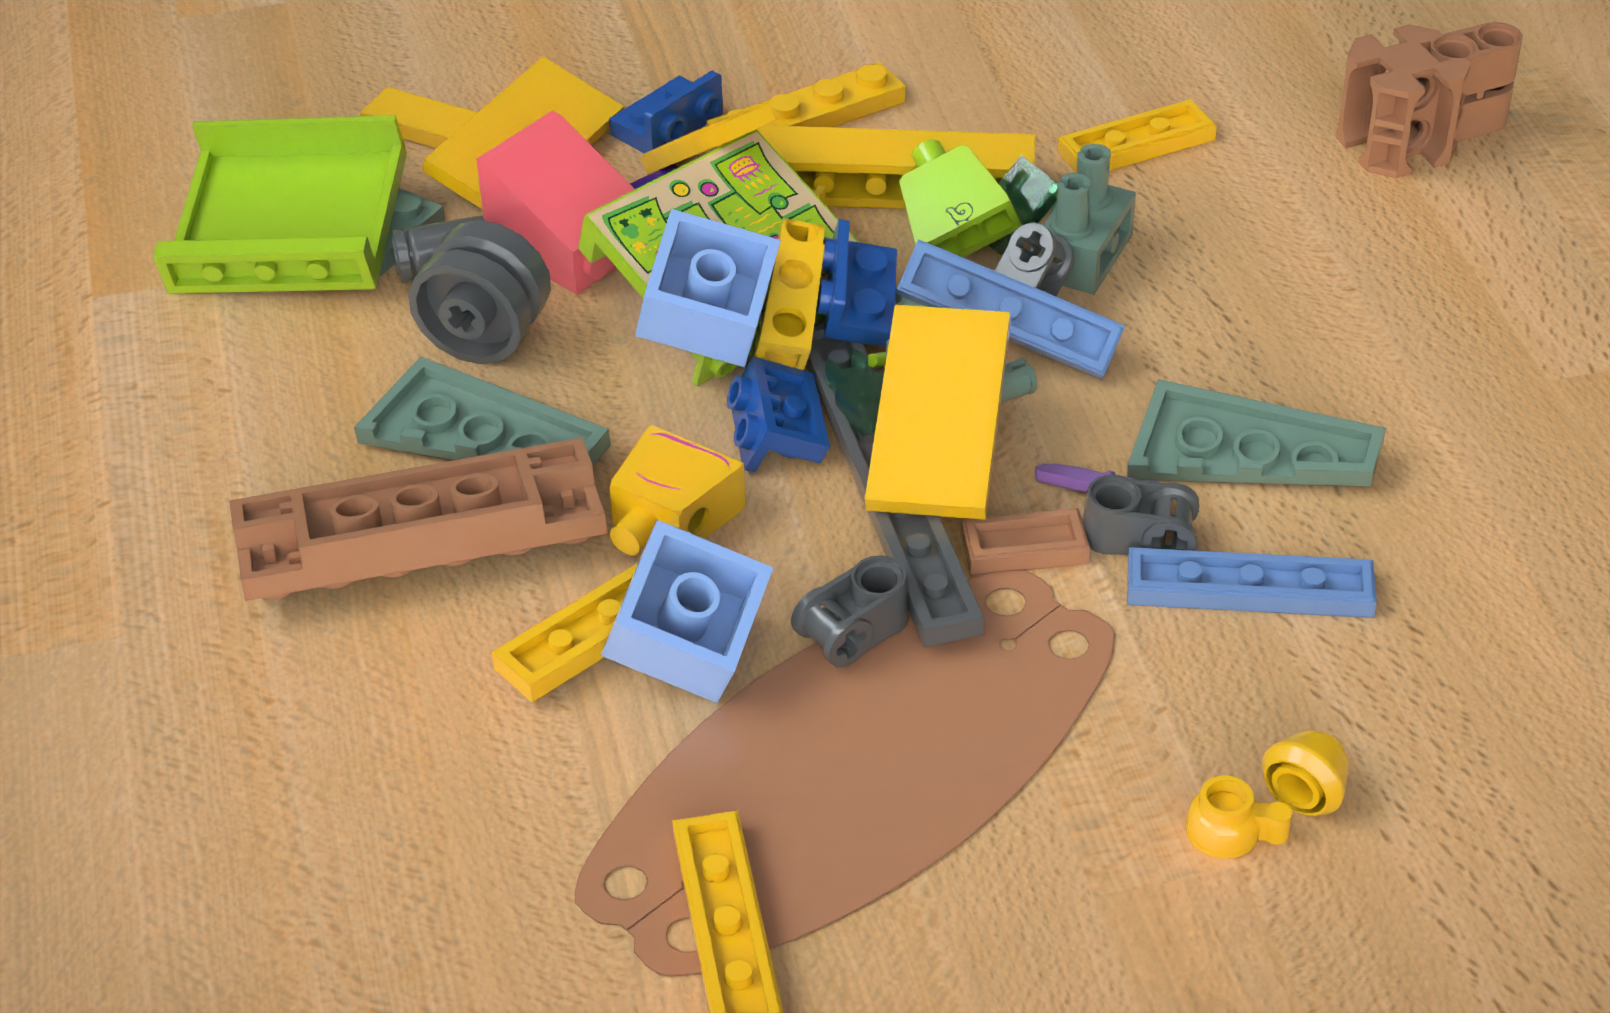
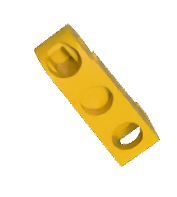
(792, 295)

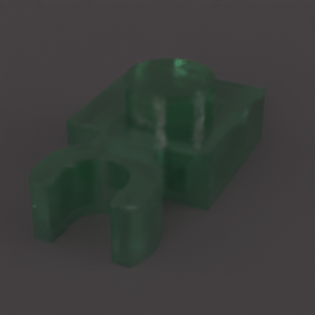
(1030, 194)
(856, 391)

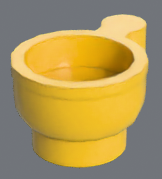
(1229, 822)

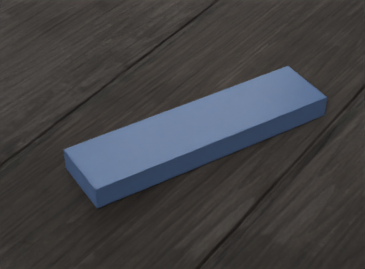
(1036, 317)
(1251, 582)

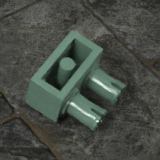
(1091, 218)

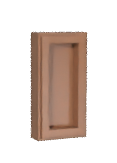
(1025, 541)

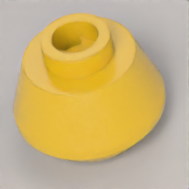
(1307, 772)

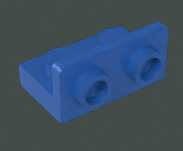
(669, 112)
(858, 289)
(776, 412)

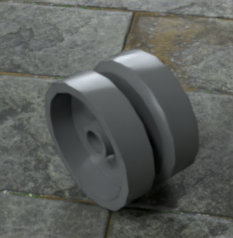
(479, 292)

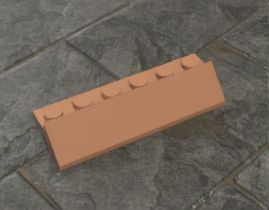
(416, 519)

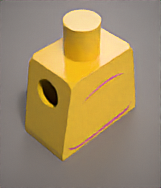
(675, 484)

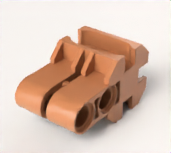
(1442, 83)

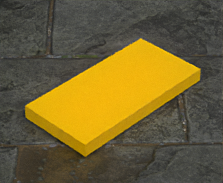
(524, 101)
(938, 412)

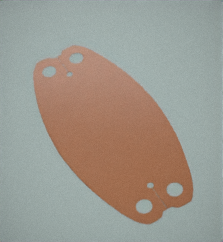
(853, 769)

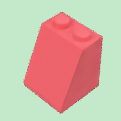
(543, 188)

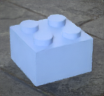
(707, 288)
(687, 611)

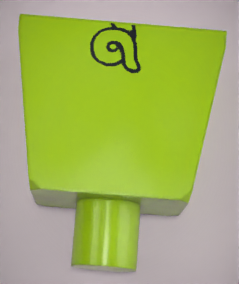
(955, 200)

